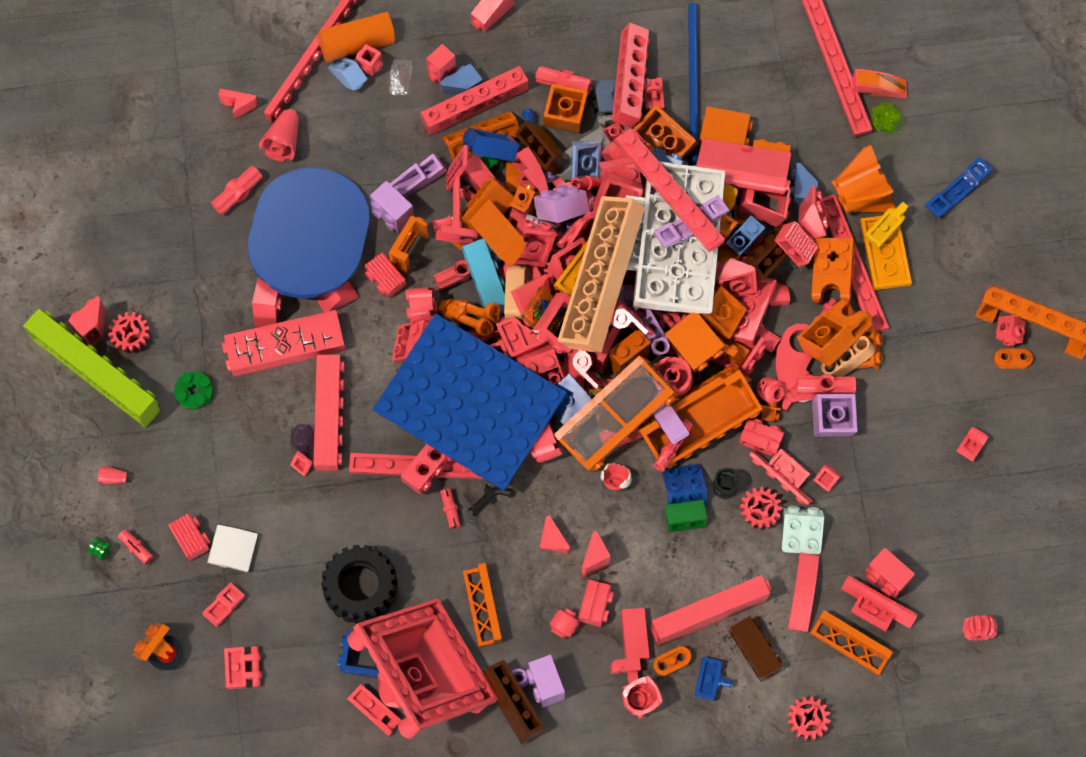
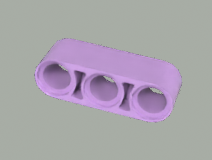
(649, 319)

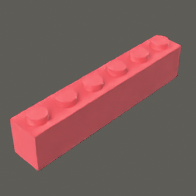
(327, 413)

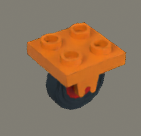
(160, 649)

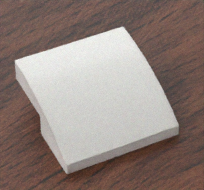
(232, 548)

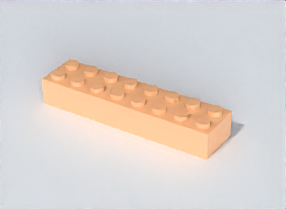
(601, 274)

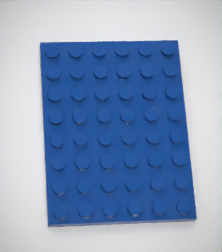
(469, 402)

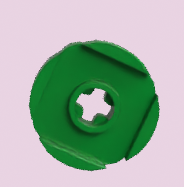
(191, 380)

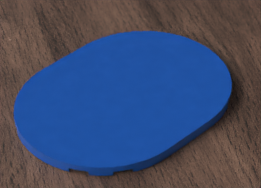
(308, 232)

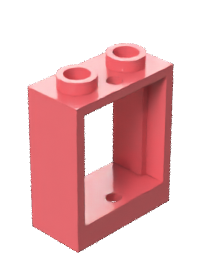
(764, 214)
(560, 299)

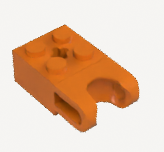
(833, 274)
(834, 332)

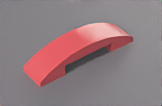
(803, 592)

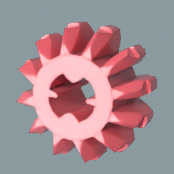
(979, 628)

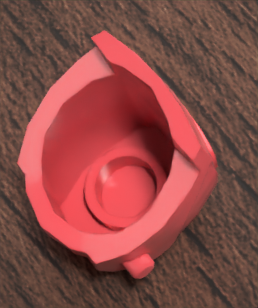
(641, 696)

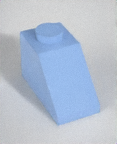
(348, 73)

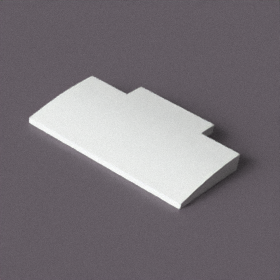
(682, 274)

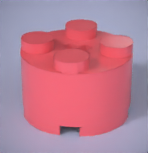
(421, 304)
(679, 368)
(546, 446)

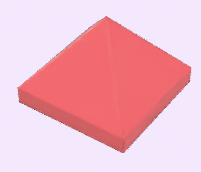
(301, 463)

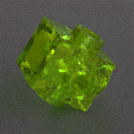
(885, 117)

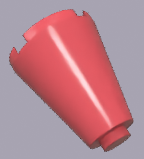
(281, 137)

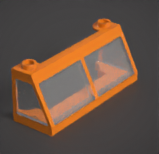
(615, 413)

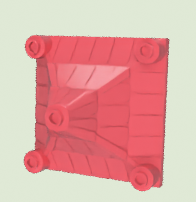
(423, 666)

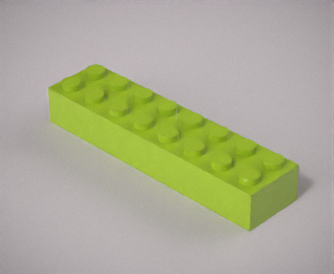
(92, 368)

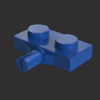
(710, 679)

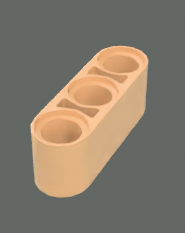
(515, 277)
(857, 358)

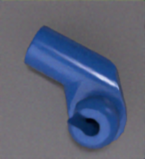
(529, 115)

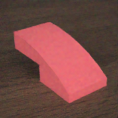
(223, 606)

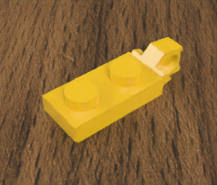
(886, 225)

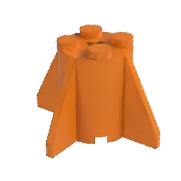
(863, 186)

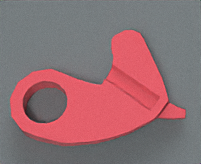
(790, 365)

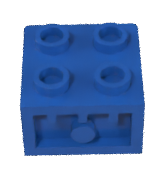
(685, 484)

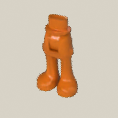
(460, 311)

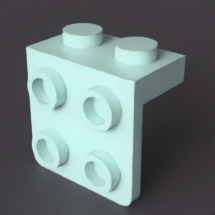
(802, 530)

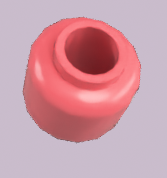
(770, 390)
(564, 623)

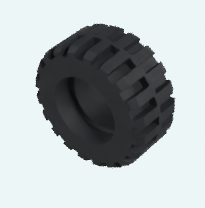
(351, 560)

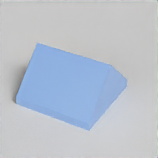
(585, 159)

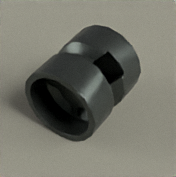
(726, 483)

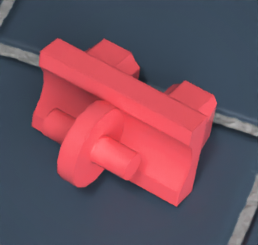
(653, 93)

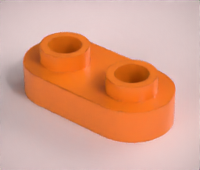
(1013, 358)
(671, 661)

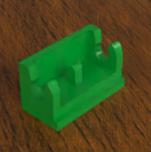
(685, 516)

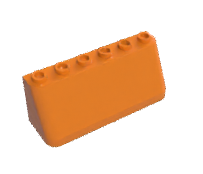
(1001, 298)
(711, 408)

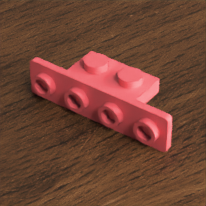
(787, 471)
(876, 607)

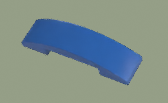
(959, 188)

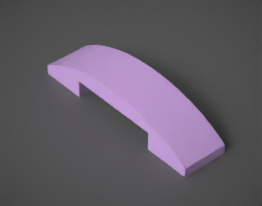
(676, 232)

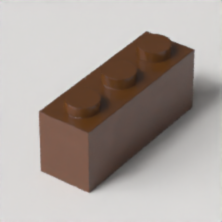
(542, 147)
(755, 648)

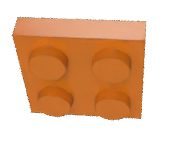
(725, 313)

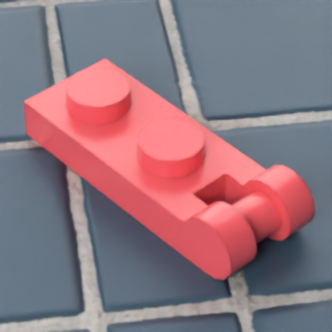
(374, 709)

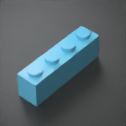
(484, 273)

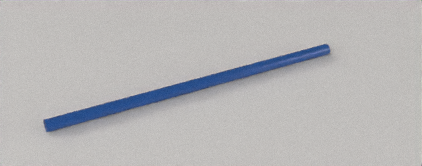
(693, 79)

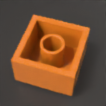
(565, 108)

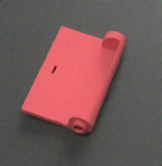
(747, 165)

